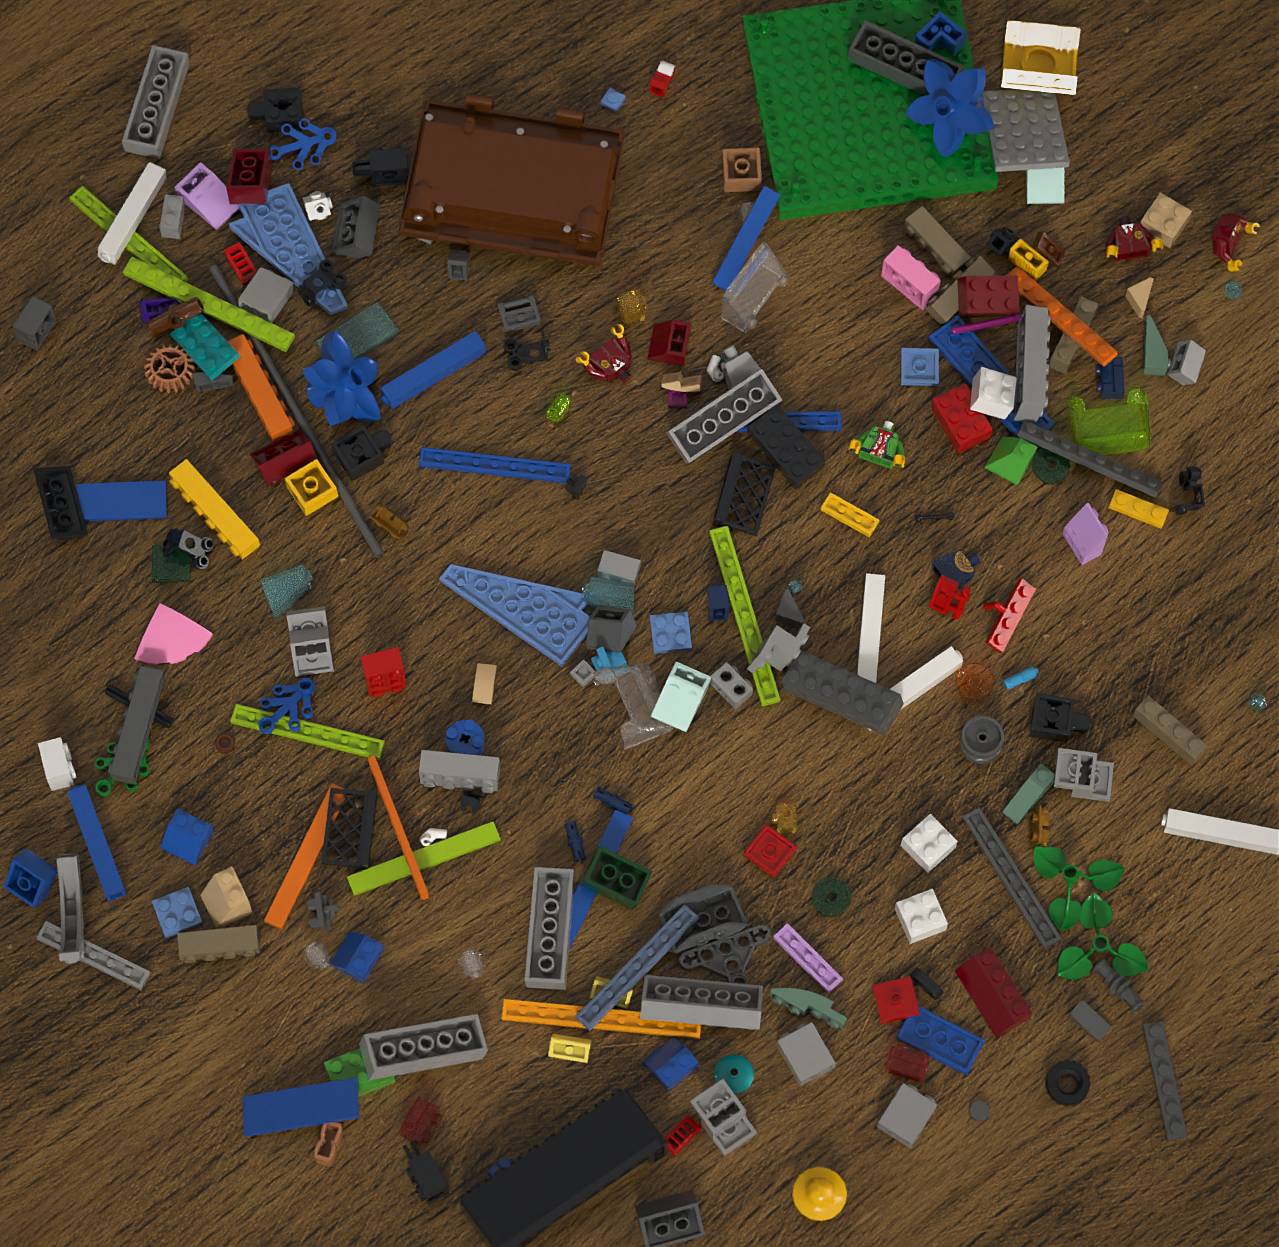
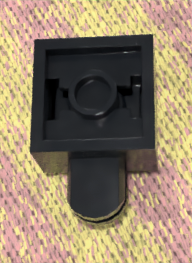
(275, 114)
(385, 167)
(361, 445)
(1055, 718)
(426, 1174)

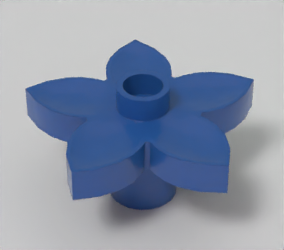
(952, 105)
(342, 383)

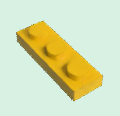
(1138, 508)
(850, 515)

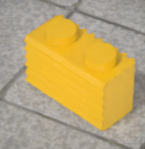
(1028, 259)

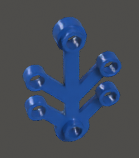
(305, 143)
(287, 704)

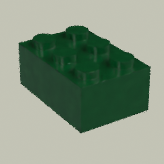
(616, 878)

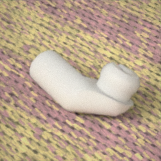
(713, 370)
(431, 835)

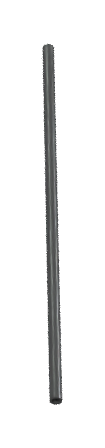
(303, 423)

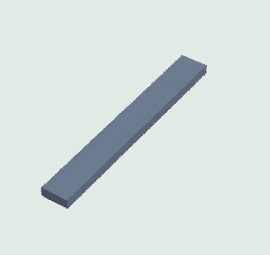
(637, 967)

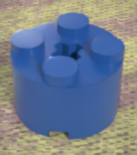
(468, 731)

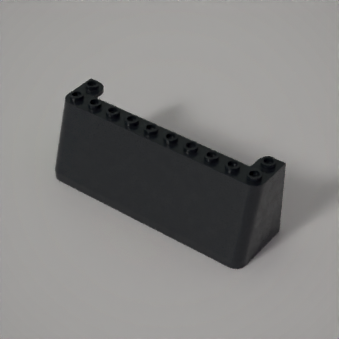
(563, 1172)

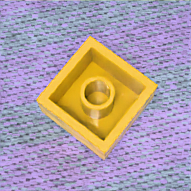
(311, 487)

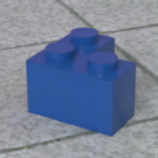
(941, 32)

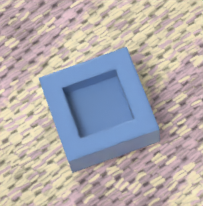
(612, 100)

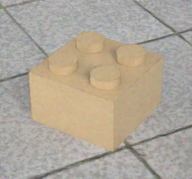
(1166, 219)

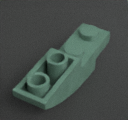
(801, 1000)

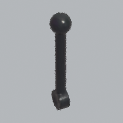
(950, 516)

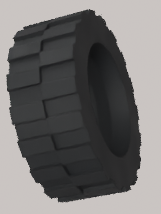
(1076, 1070)

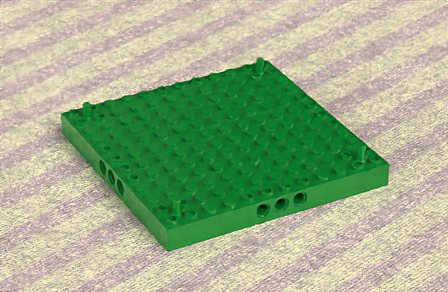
(842, 131)

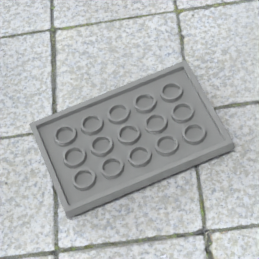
(1026, 130)

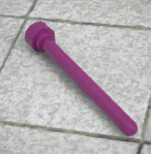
(985, 324)

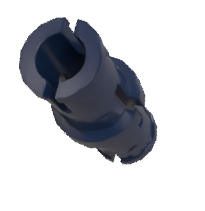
(613, 801)
(575, 841)

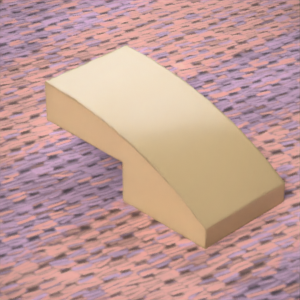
(676, 382)
(484, 683)

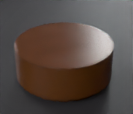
(224, 743)

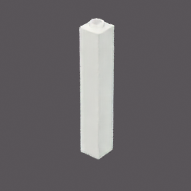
(131, 213)
(871, 626)
(928, 675)
(1221, 831)

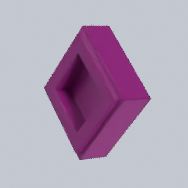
(677, 399)

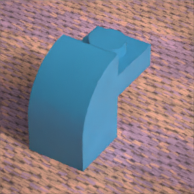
(607, 659)

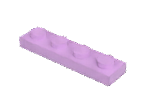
(807, 958)

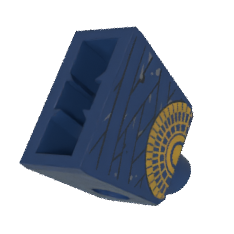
(956, 567)

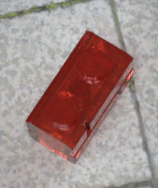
(907, 1063)
(420, 1121)

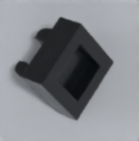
(578, 487)
(472, 800)

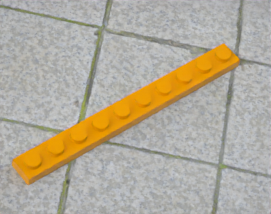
(614, 1020)

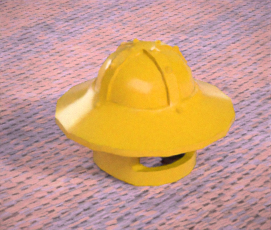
(819, 1193)

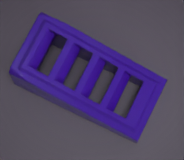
(150, 304)

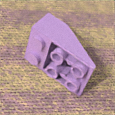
(206, 196)
(1086, 534)

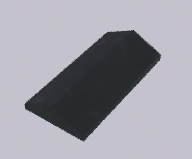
(60, 502)

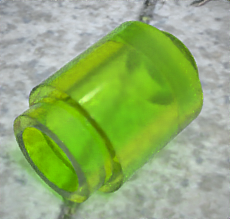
(559, 407)

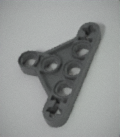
(719, 959)

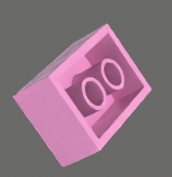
(910, 277)

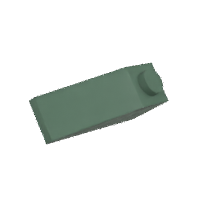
(1155, 352)
(1029, 794)

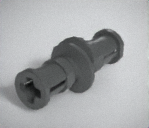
(1118, 986)

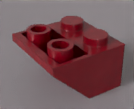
(670, 342)

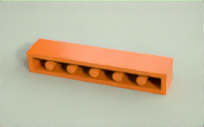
(260, 391)

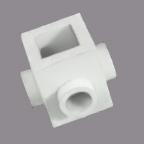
(317, 205)

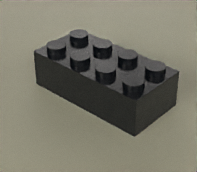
(786, 446)

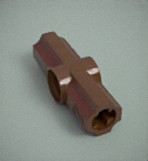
(176, 316)

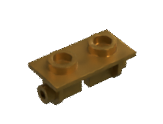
(396, 527)
(1038, 818)

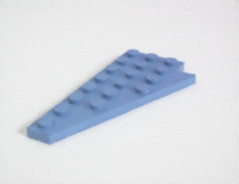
(286, 241)
(537, 613)

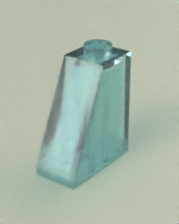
(286, 588)
(609, 593)

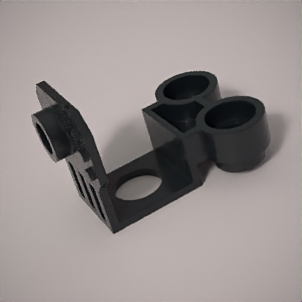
(309, 291)
(521, 352)
(1188, 480)
(176, 539)

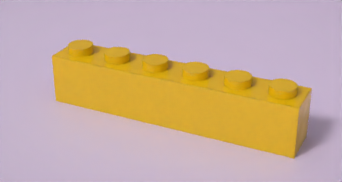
(214, 509)

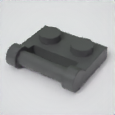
(519, 318)

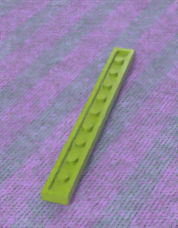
(212, 305)
(743, 612)

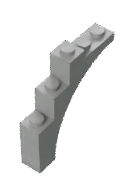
(71, 898)

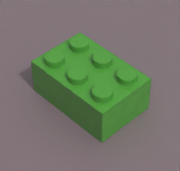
(353, 1066)

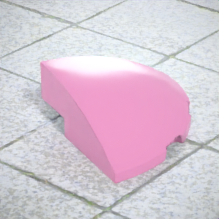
(171, 638)

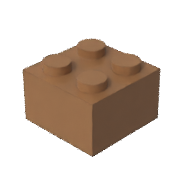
(741, 169)

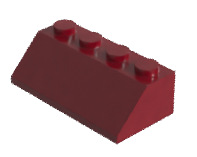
(993, 992)

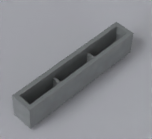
(137, 725)

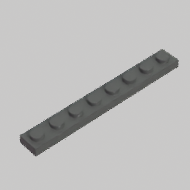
(1089, 458)
(1011, 878)

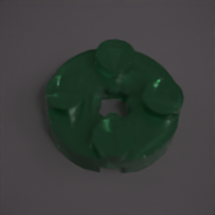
(1049, 475)
(836, 887)

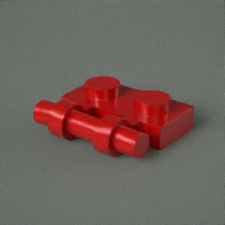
(944, 594)

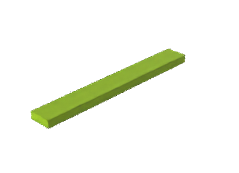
(136, 246)
(311, 733)
(424, 857)

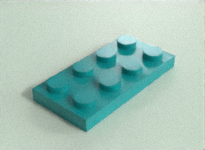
(205, 346)

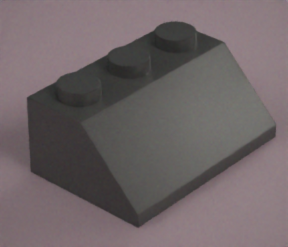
(355, 228)
(670, 1220)

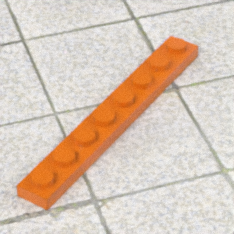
(1064, 319)

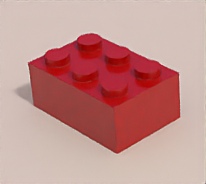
(961, 424)
(383, 672)

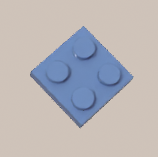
(920, 366)
(670, 632)
(177, 912)

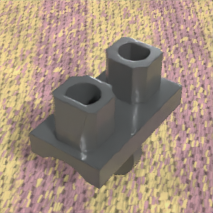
(325, 911)

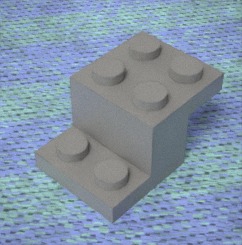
(309, 641)
(779, 648)
(1083, 774)
(723, 1117)

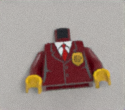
(1227, 237)
(1131, 241)
(610, 359)

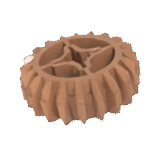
(159, 377)

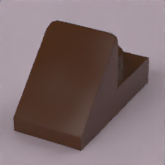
(1048, 249)

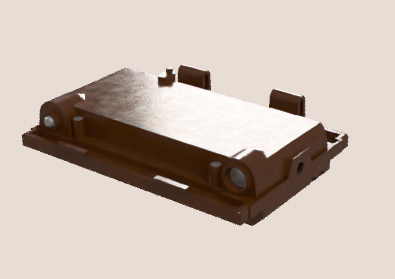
(512, 181)

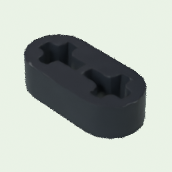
(926, 983)

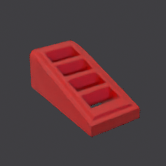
(236, 252)
(671, 1148)

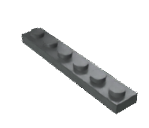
(1164, 1081)

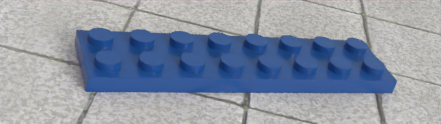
(967, 356)

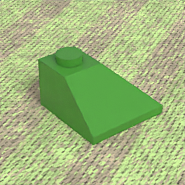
(1011, 458)

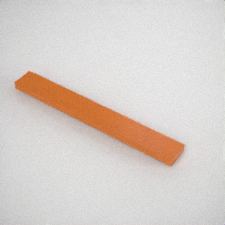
(397, 826)
(302, 864)

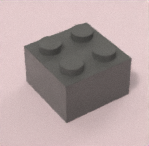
(34, 323)

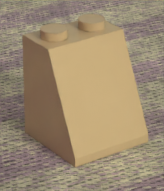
(225, 899)

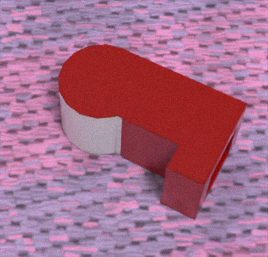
(662, 79)

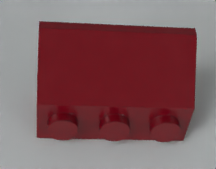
(283, 457)

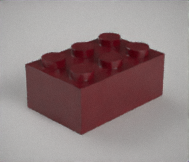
(249, 176)
(988, 295)

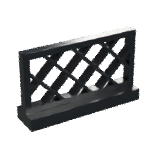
(730, 485)
(366, 825)

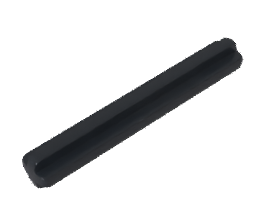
(123, 698)

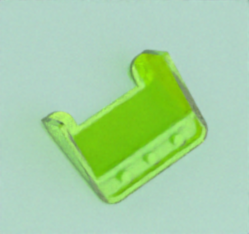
(1112, 427)

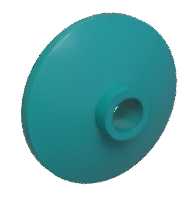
(739, 1082)

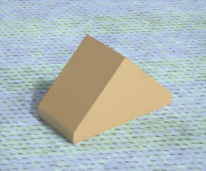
(1138, 296)

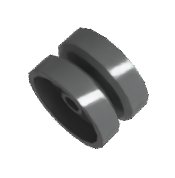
(991, 740)

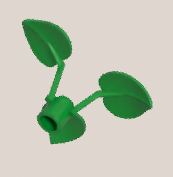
(1051, 860)
(1074, 963)

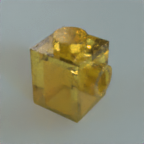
(785, 818)

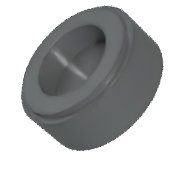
(979, 1111)

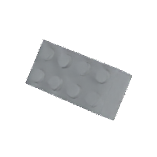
(459, 771)

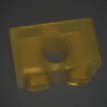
(631, 307)

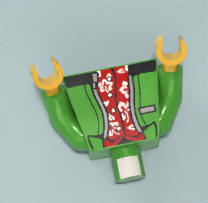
(880, 446)

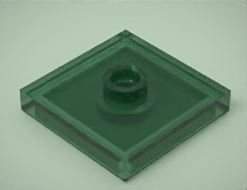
(171, 566)

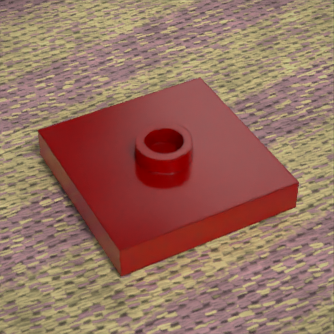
(770, 851)
(896, 1000)

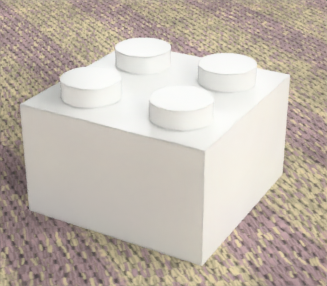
(993, 393)
(57, 763)
(929, 843)
(921, 916)

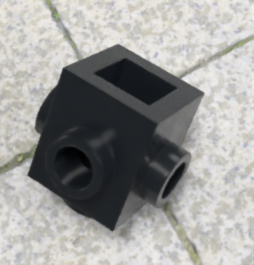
(1002, 240)

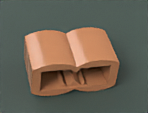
(331, 1137)

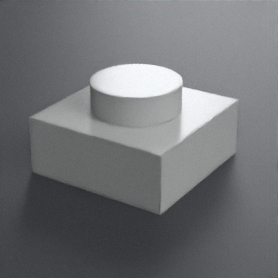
(583, 673)

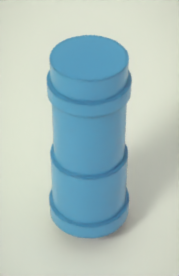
(1021, 677)

